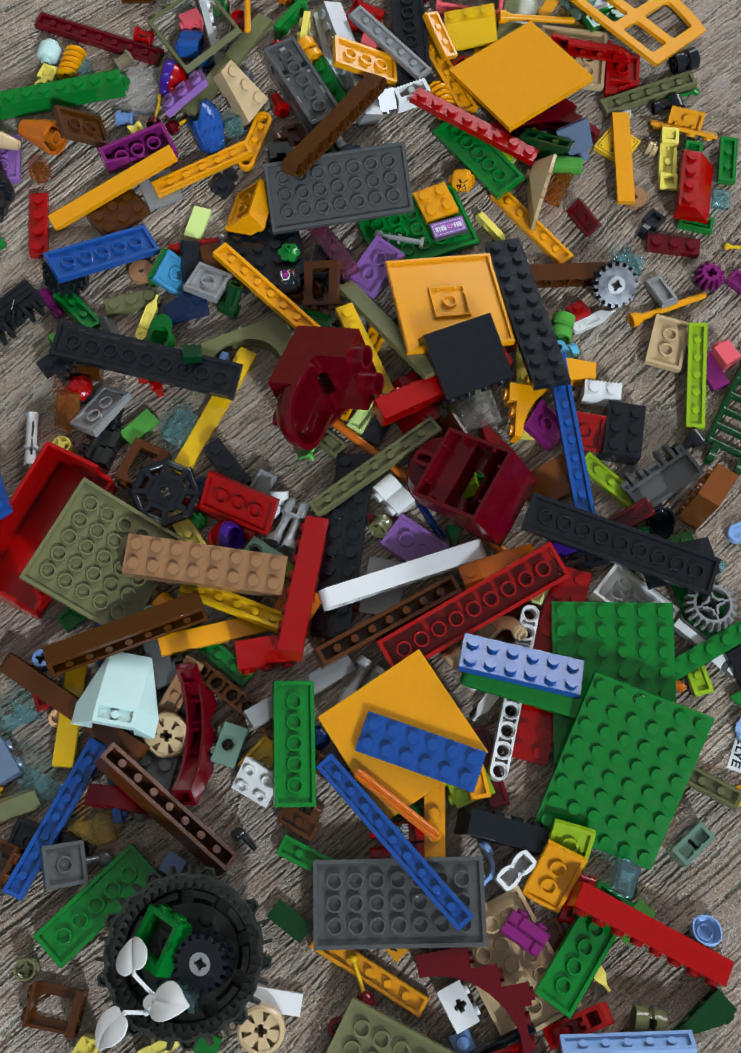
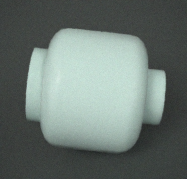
(49, 51)

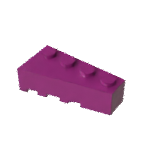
(135, 147)

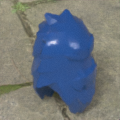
(208, 128)

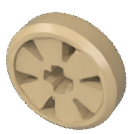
(175, 745)
(271, 1020)

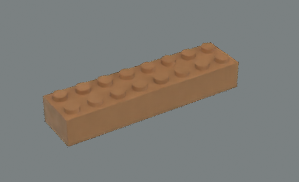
(204, 566)

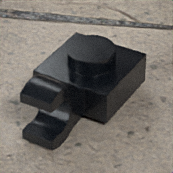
(225, 185)
(651, 221)

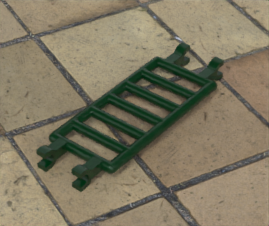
(716, 424)

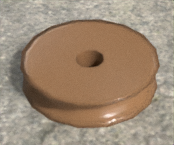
(641, 199)
(135, 268)

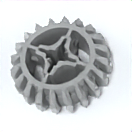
(713, 620)

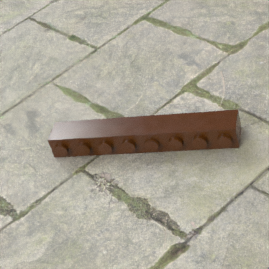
(385, 622)
(124, 633)
(165, 809)

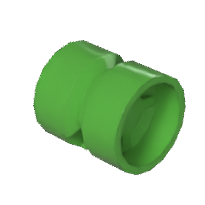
(562, 325)

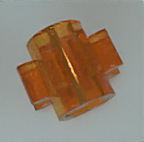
(40, 172)

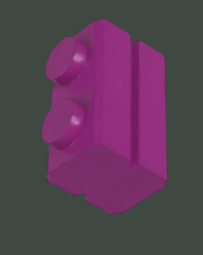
(524, 933)

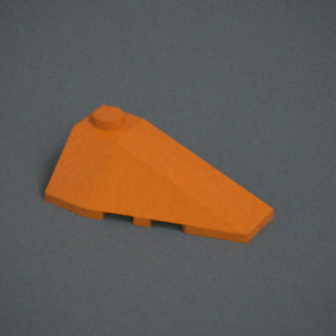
(481, 568)

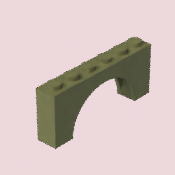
(265, 334)

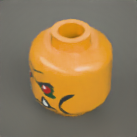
(462, 180)

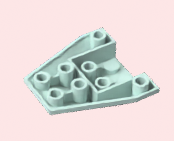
(121, 696)

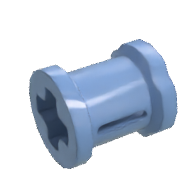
(124, 118)
(36, 657)

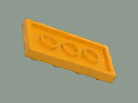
(363, 59)

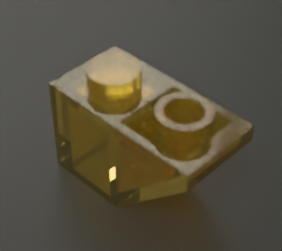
(97, 830)

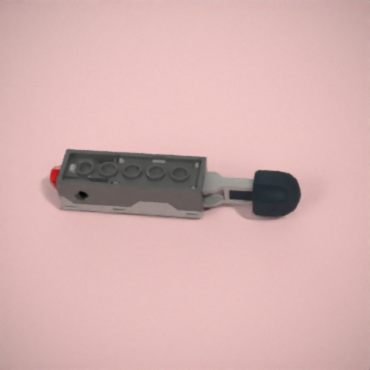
(301, 86)

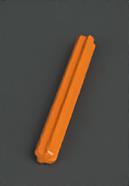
(395, 803)

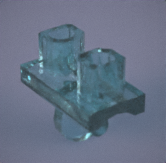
(633, 260)

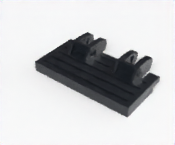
(26, 299)

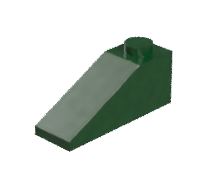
(546, 143)
(709, 1013)

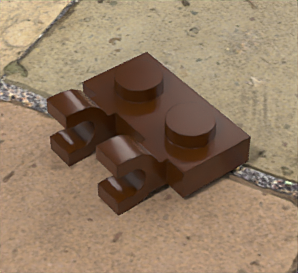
(291, 134)
(300, 822)

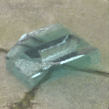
(179, 427)

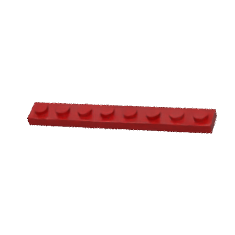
(474, 126)

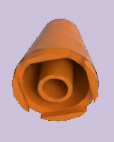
(43, 134)

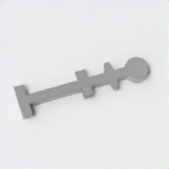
(399, 238)

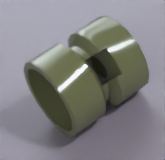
(641, 1018)

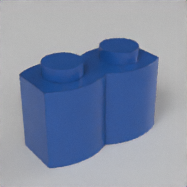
(189, 43)

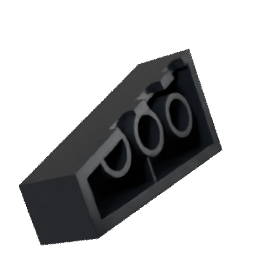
(501, 829)

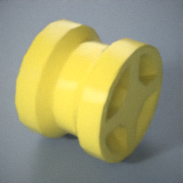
(134, 128)
(63, 442)

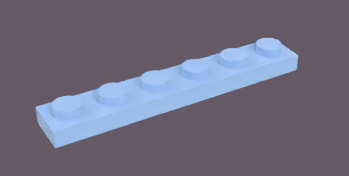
(630, 1042)

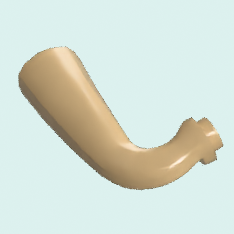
(489, 631)

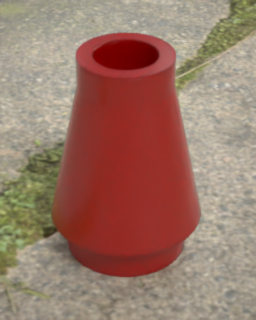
(280, 106)

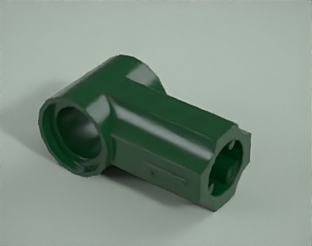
(229, 304)

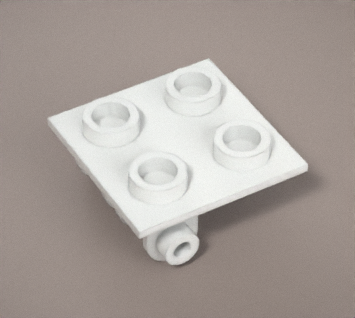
(254, 781)

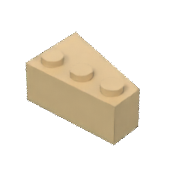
(239, 91)

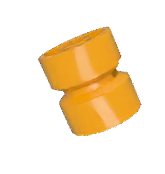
(310, 48)

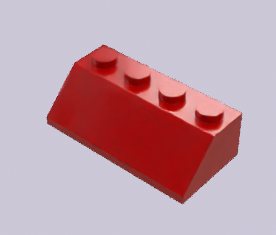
(693, 187)

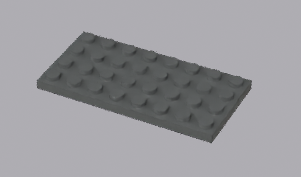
(341, 189)
(384, 908)

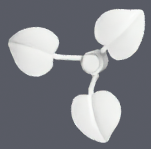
(161, 1005)

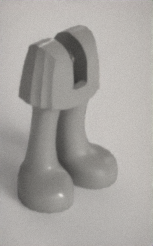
(274, 538)
(365, 666)

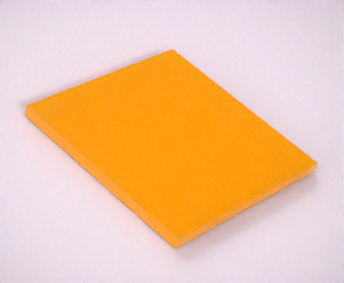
(520, 75)
(443, 293)
(407, 694)

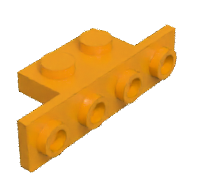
(688, 121)

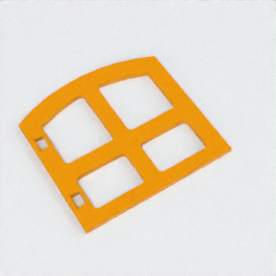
(638, 17)

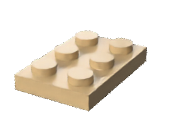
(667, 343)

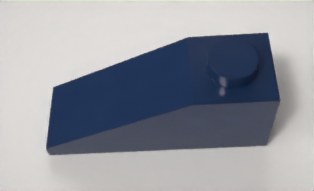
(185, 308)

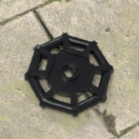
(161, 482)

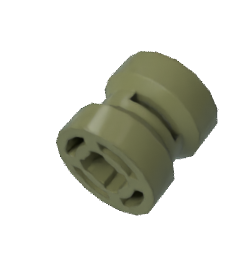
(22, 969)

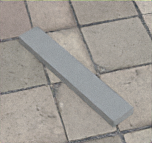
(389, 43)
(262, 711)

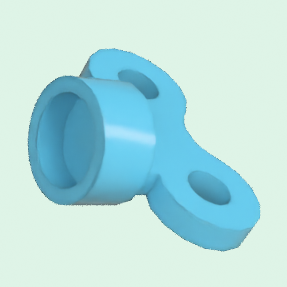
(570, 350)

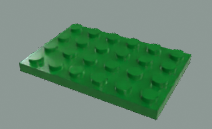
(413, 226)

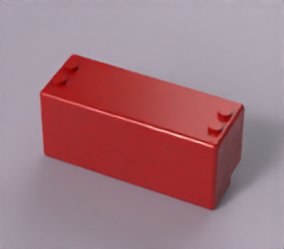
(35, 509)

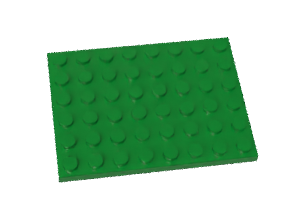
(617, 640)
(624, 768)

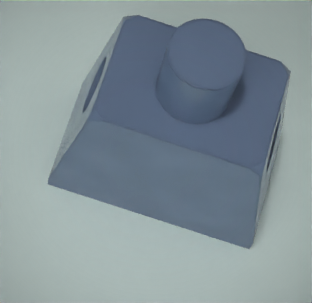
(580, 133)

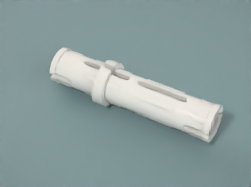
(31, 441)

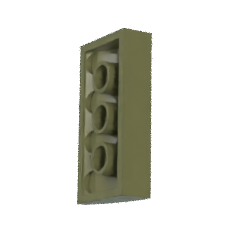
(516, 7)

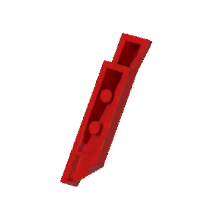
(591, 50)

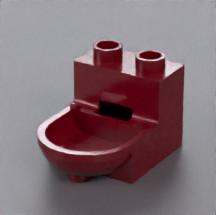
(345, 381)
(446, 465)

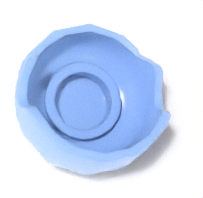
(706, 931)

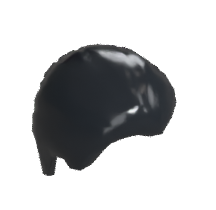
(662, 523)

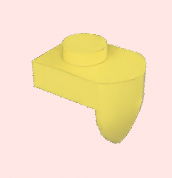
(86, 1044)

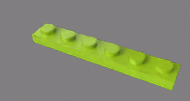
(696, 376)

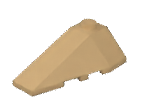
(537, 185)

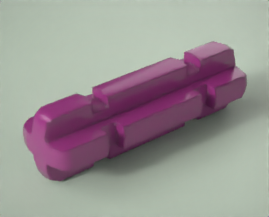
(51, 303)

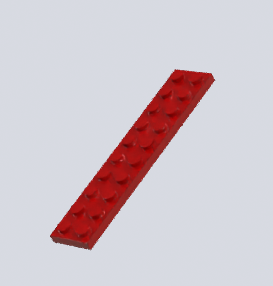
(536, 725)

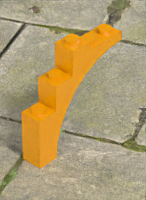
(522, 397)

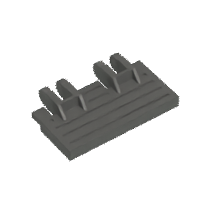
(663, 477)

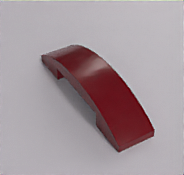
(113, 797)

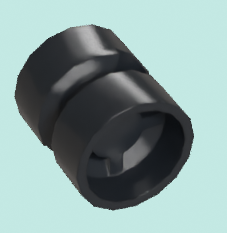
(684, 61)

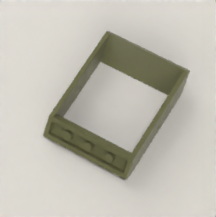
(210, 51)

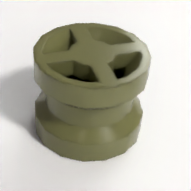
(380, 525)

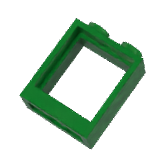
(181, 930)

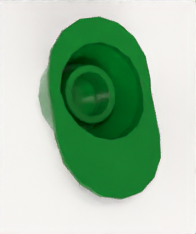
(161, 331)

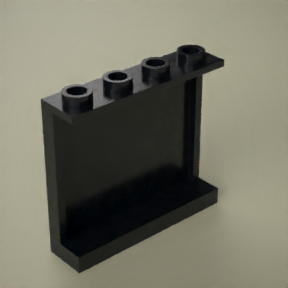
(467, 357)

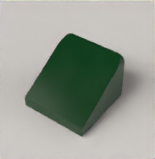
(191, 353)
(452, 534)

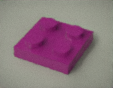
(543, 425)

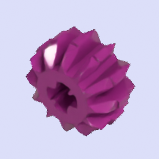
(709, 276)

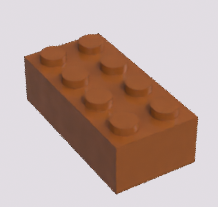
(706, 496)

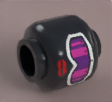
(288, 281)

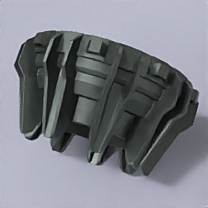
(206, 906)

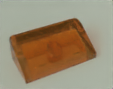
(558, 189)
(66, 408)

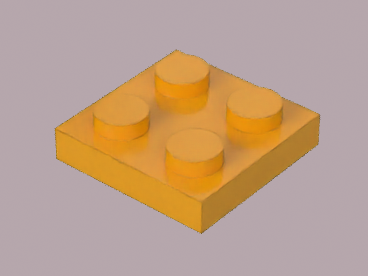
(435, 203)

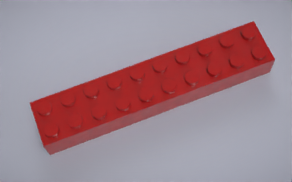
(476, 605)

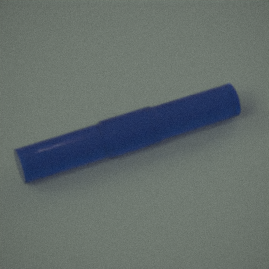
(431, 521)

